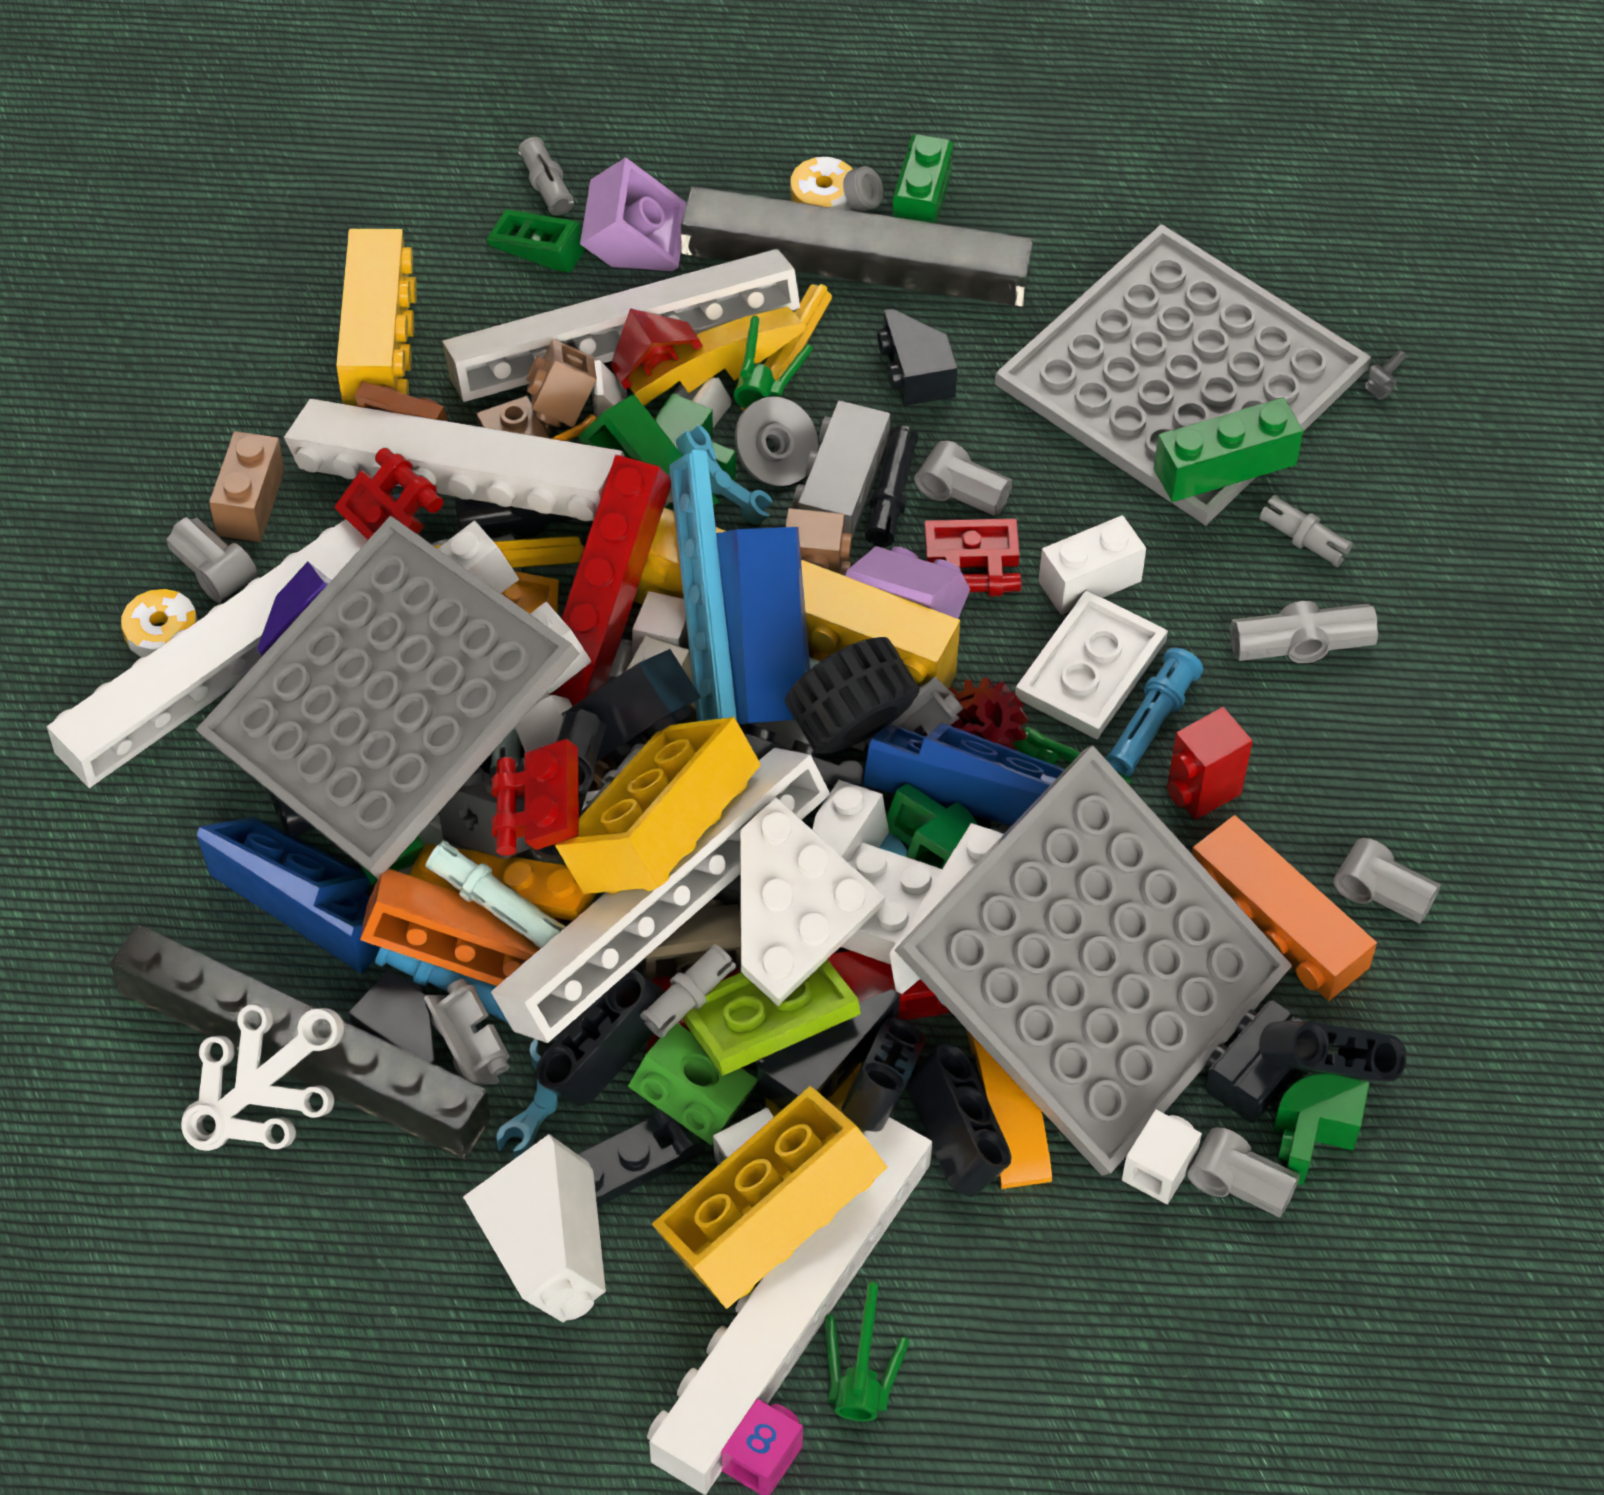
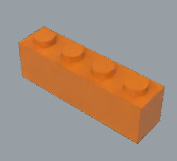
(1289, 910)
(442, 929)

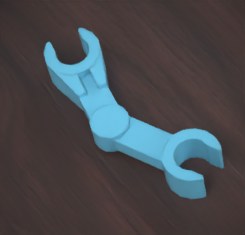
(750, 503)
(528, 1122)

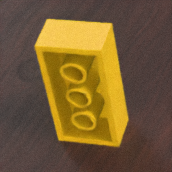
(376, 312)
(659, 806)
(769, 1196)

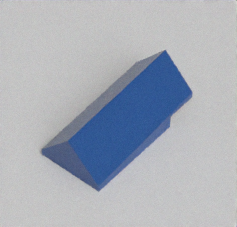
(764, 619)
(958, 768)
(293, 884)

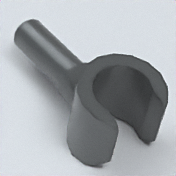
(1381, 380)

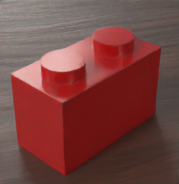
(1208, 763)

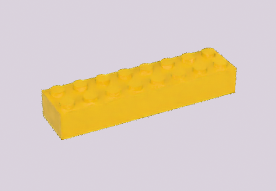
(836, 611)

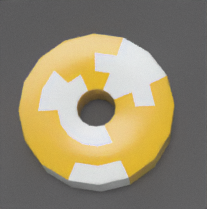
(816, 173)
(154, 608)

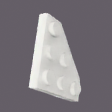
(795, 901)

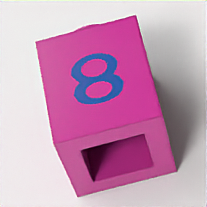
(762, 1447)

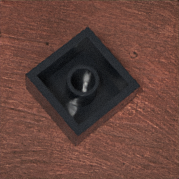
(640, 703)

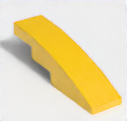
(721, 349)

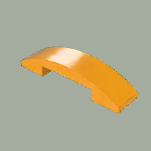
(1018, 1120)

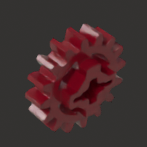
(991, 712)

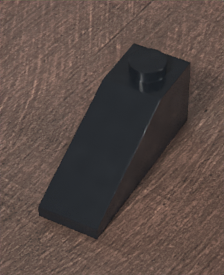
(825, 1057)

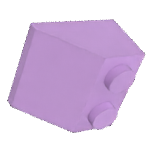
(632, 219)
(901, 573)

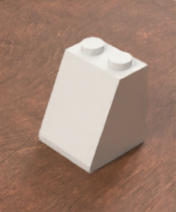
(545, 1227)

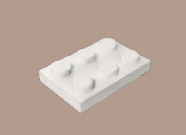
(1091, 664)

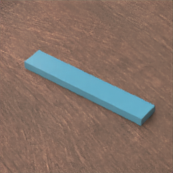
(702, 586)

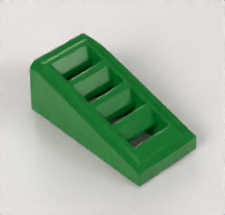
(558, 254)

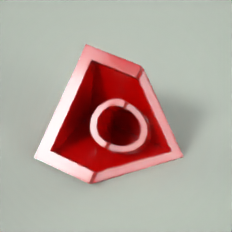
(649, 341)

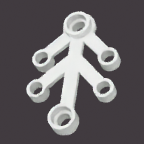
(255, 1082)

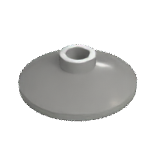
(790, 432)

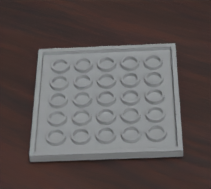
(1170, 346)
(387, 695)
(1094, 959)

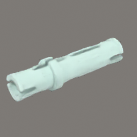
(479, 885)

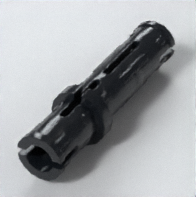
(889, 497)

